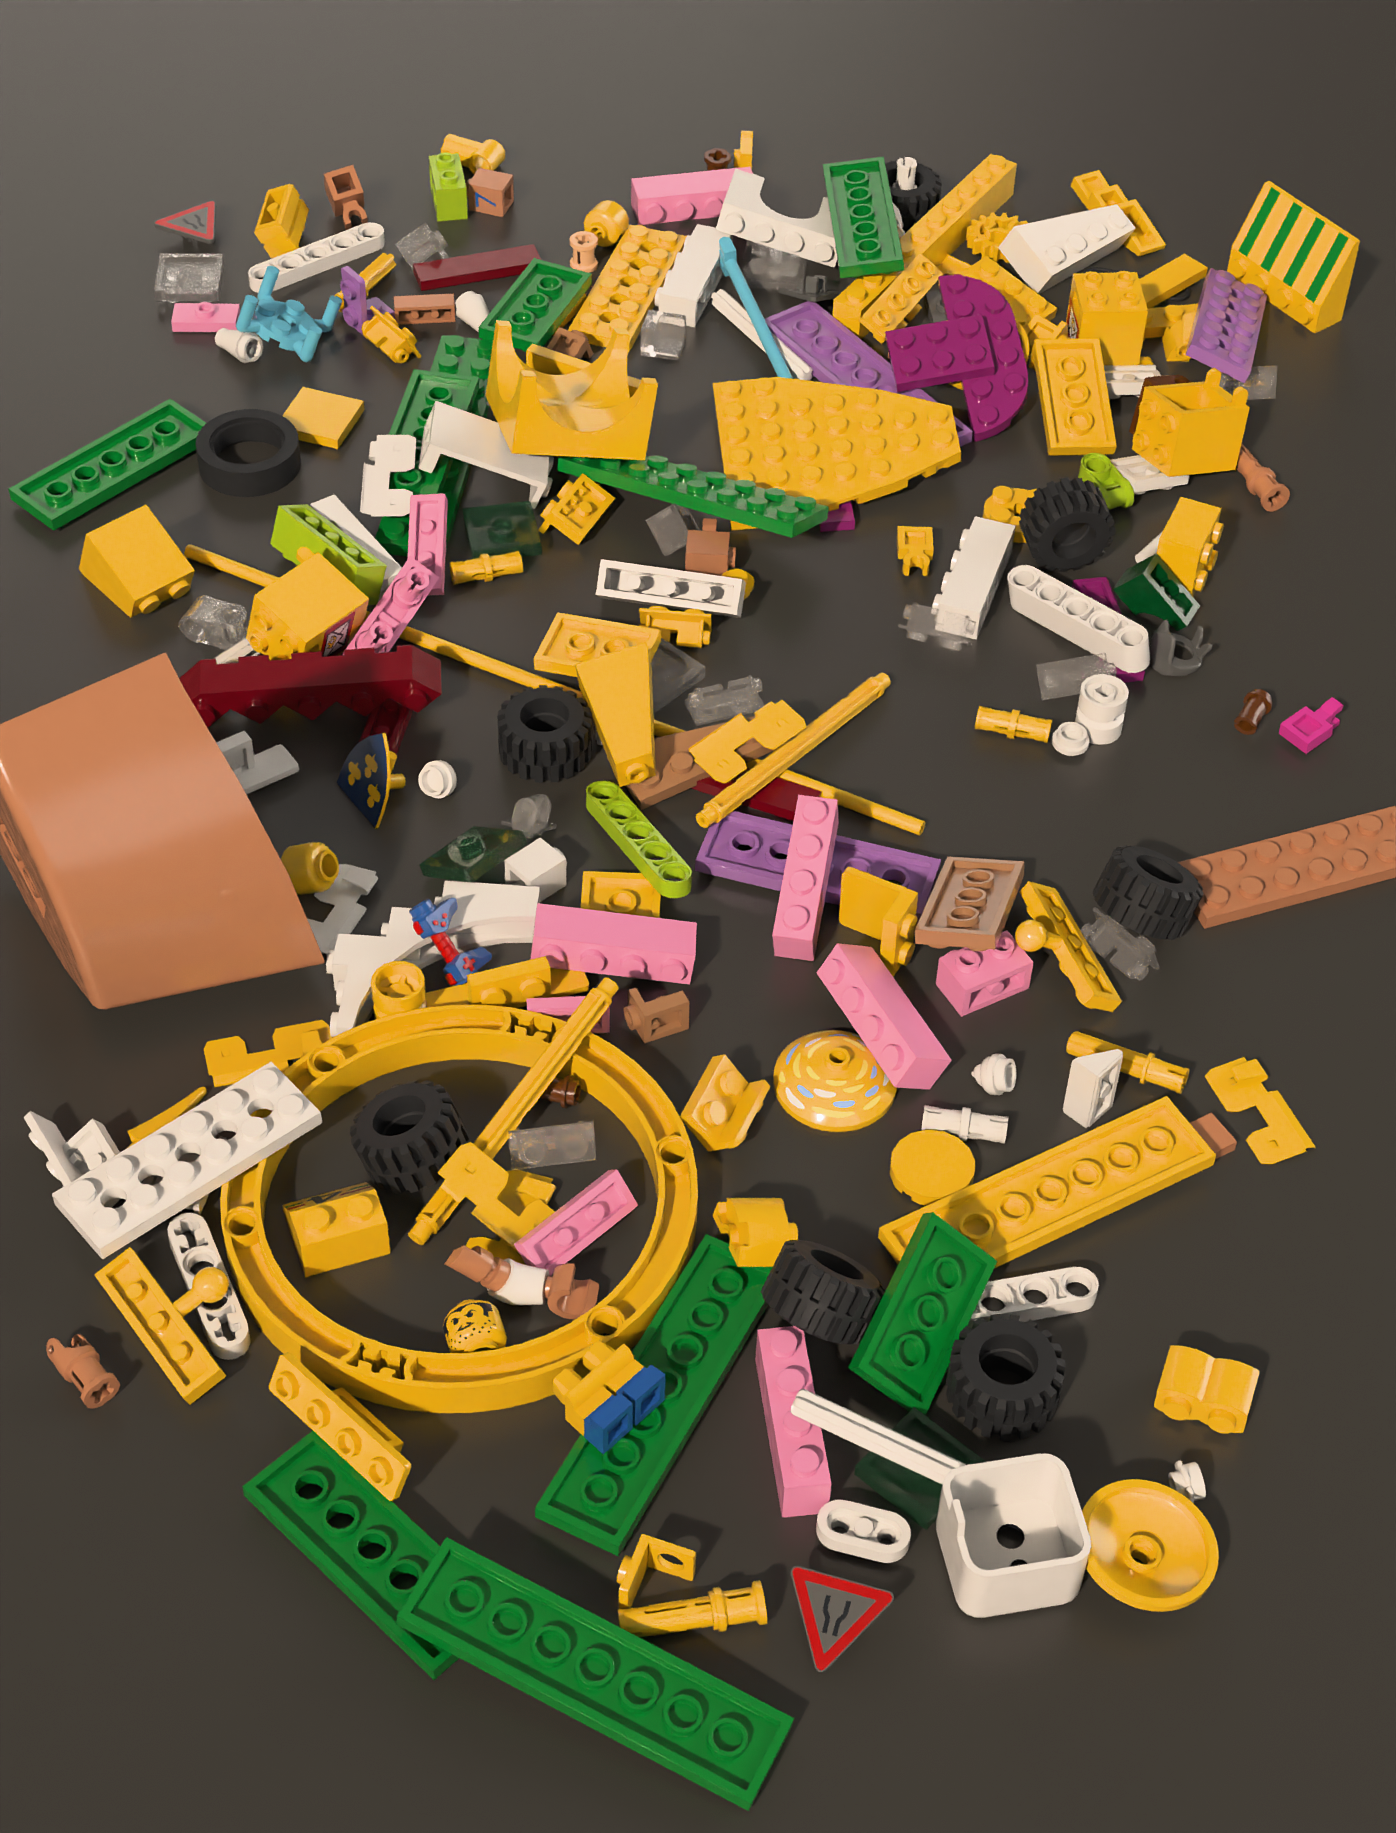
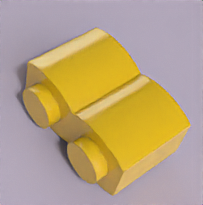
(1206, 1389)

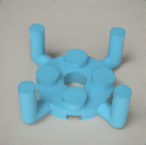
(285, 321)

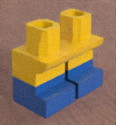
(610, 1396)

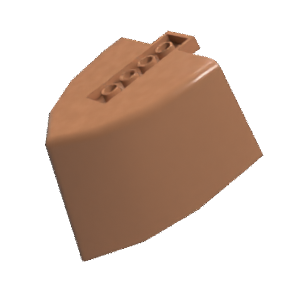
(143, 845)

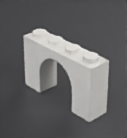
(750, 219)

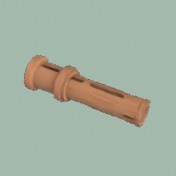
(1261, 481)

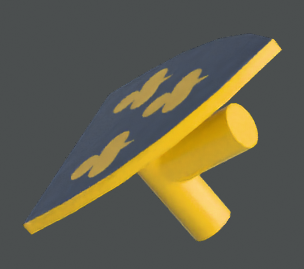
(368, 776)

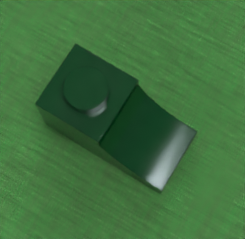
(1156, 591)

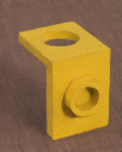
(648, 1555)

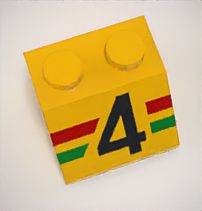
(338, 1228)

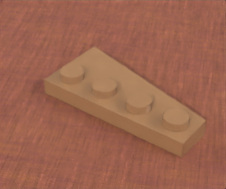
(676, 765)

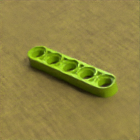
(639, 850)

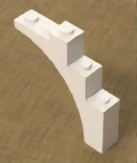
(484, 917)

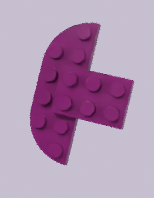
(972, 346)

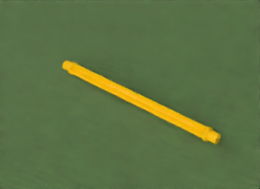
(792, 750)
(522, 1099)

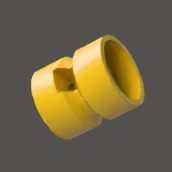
(397, 988)

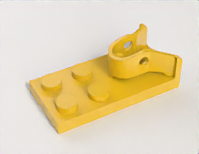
(1073, 396)

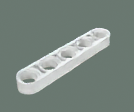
(329, 251)
(1051, 1283)

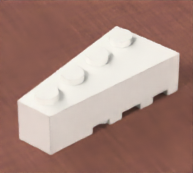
(1064, 245)

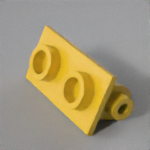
(399, 342)
(691, 625)

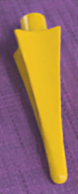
(157, 1122)

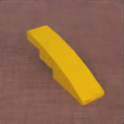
(1097, 193)

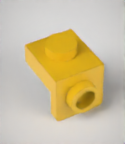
(1043, 329)

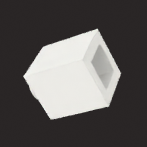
(538, 867)

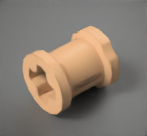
(583, 251)

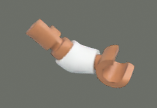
(527, 1284)

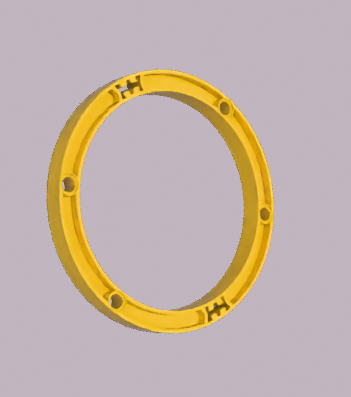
(489, 1377)

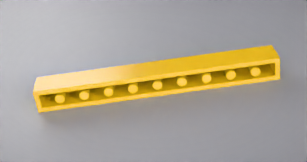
(933, 235)

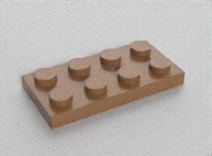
(970, 903)

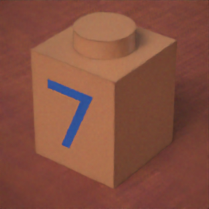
(490, 192)

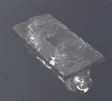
(1259, 384)
(923, 624)
(1066, 676)
(716, 704)
(531, 816)
(1132, 953)
(552, 1145)

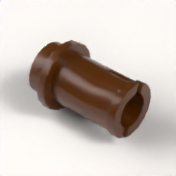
(1256, 705)
(563, 1091)

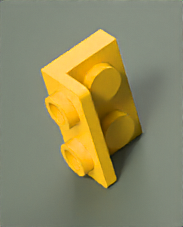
(578, 508)
(723, 1105)

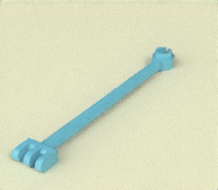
(730, 268)

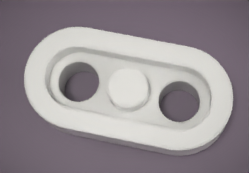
(864, 1528)

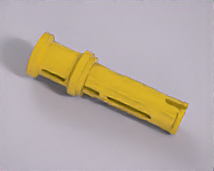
(715, 1610)

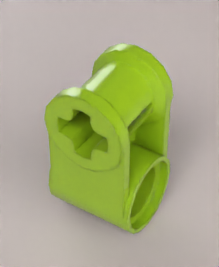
(1103, 474)

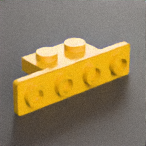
(901, 298)
(511, 985)
(343, 1425)

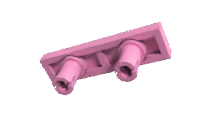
(395, 608)

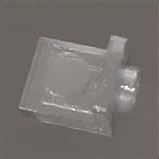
(421, 244)

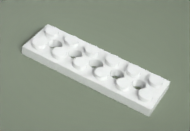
(186, 1182)

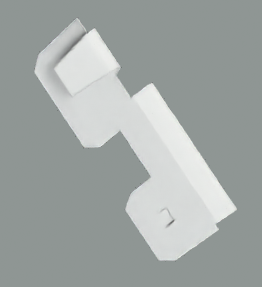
(390, 454)
(346, 914)

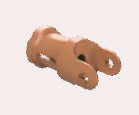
(83, 1368)

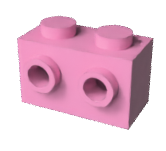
(984, 977)

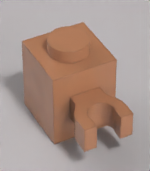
(345, 194)
(709, 550)

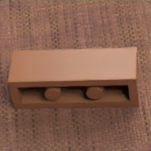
(424, 309)

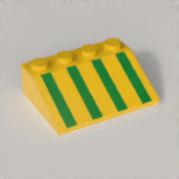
(1295, 258)

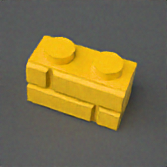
(281, 220)

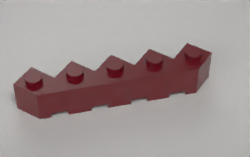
(313, 683)

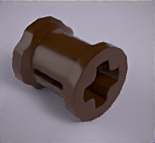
(717, 159)

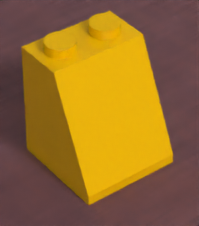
(135, 562)

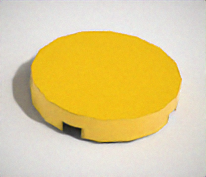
(931, 1166)

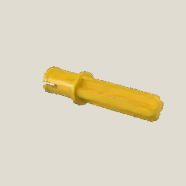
(373, 273)
(1133, 1063)

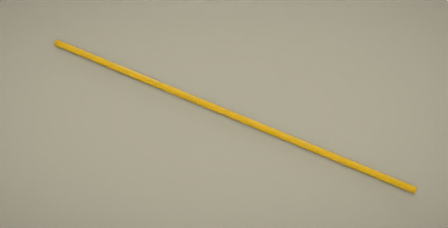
(532, 680)

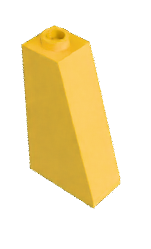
(622, 709)

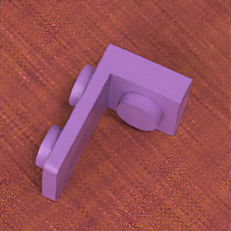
(356, 307)

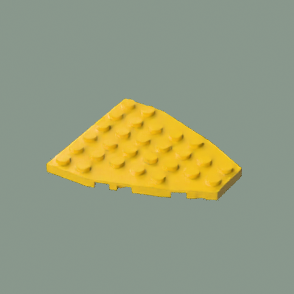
(830, 438)

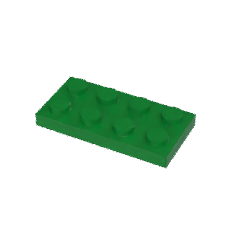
(537, 303)
(923, 1314)

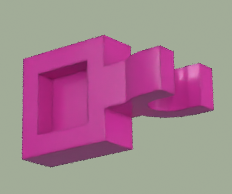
(1310, 728)

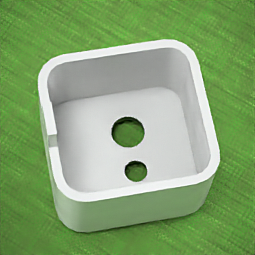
(1018, 1493)

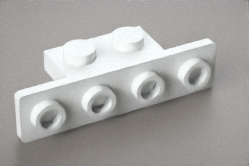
(257, 769)
(79, 1155)

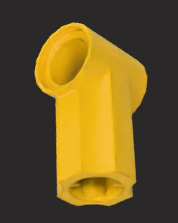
(475, 154)

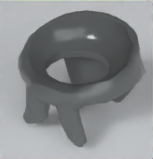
(1163, 647)

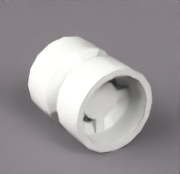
(1102, 707)

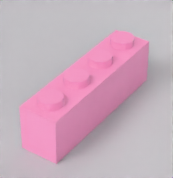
(680, 196)
(805, 878)
(614, 943)
(883, 1017)
(794, 1443)

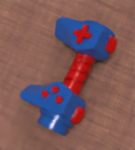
(433, 922)

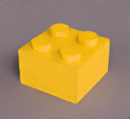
(1189, 542)

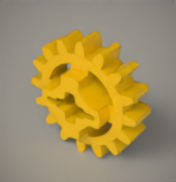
(988, 233)

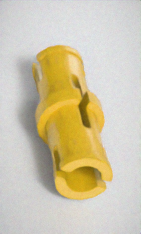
(486, 567)
(1013, 724)

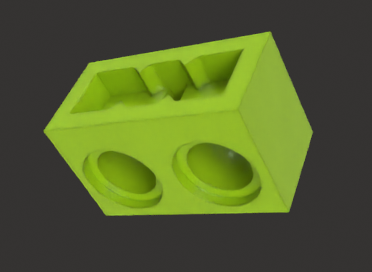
(448, 187)

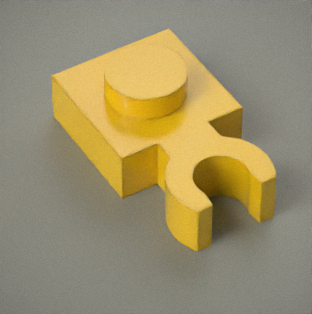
(743, 156)
(915, 548)

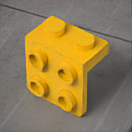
(882, 912)

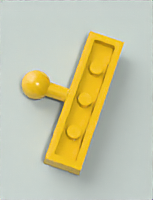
(1057, 930)
(162, 1322)

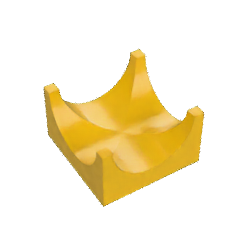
(572, 412)

